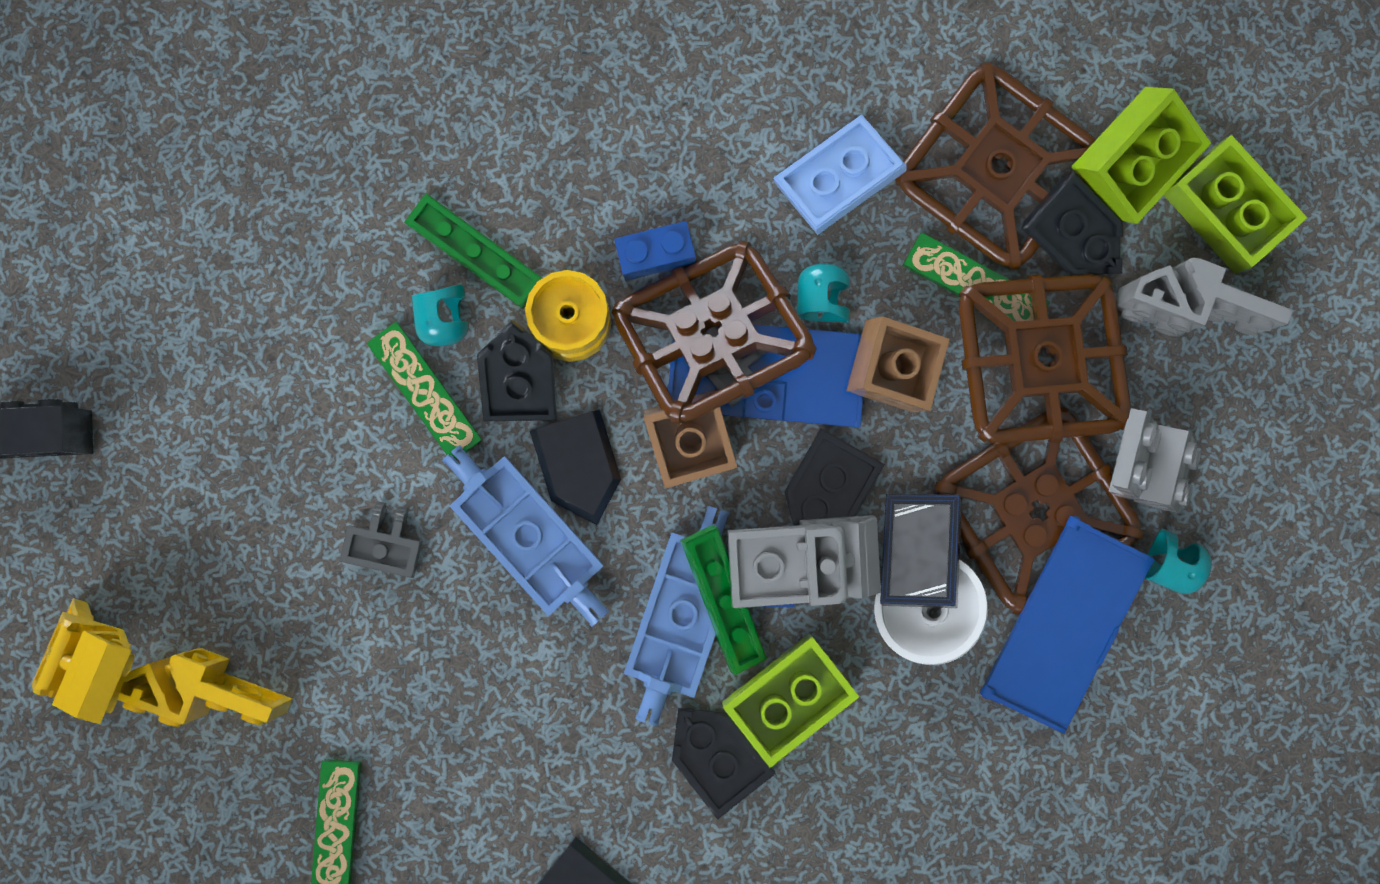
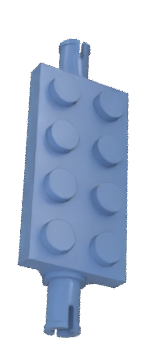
(526, 535)
(673, 630)

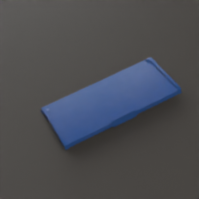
(805, 395)
(1067, 625)

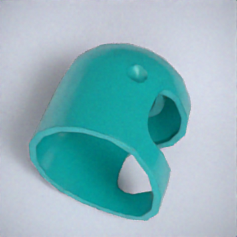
(813, 293)
(427, 321)
(1175, 574)

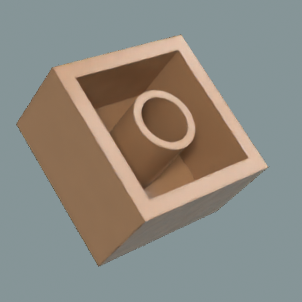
(898, 364)
(690, 449)

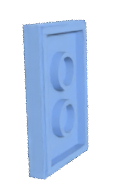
(839, 174)

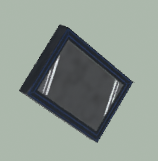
(921, 550)

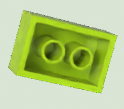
(1142, 153)
(1234, 205)
(789, 700)

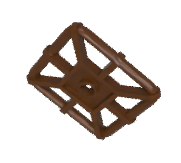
(975, 169)
(708, 353)
(1029, 375)
(1015, 502)

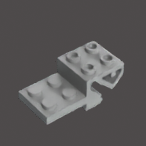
(1191, 294)
(1154, 463)
(805, 562)

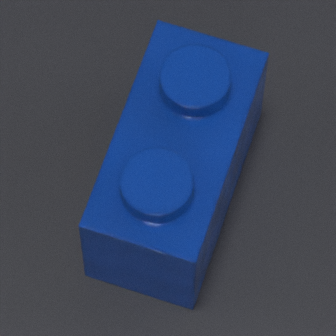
(655, 251)

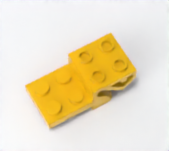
(83, 664)
(191, 685)

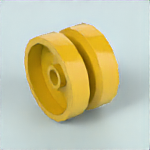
(559, 296)

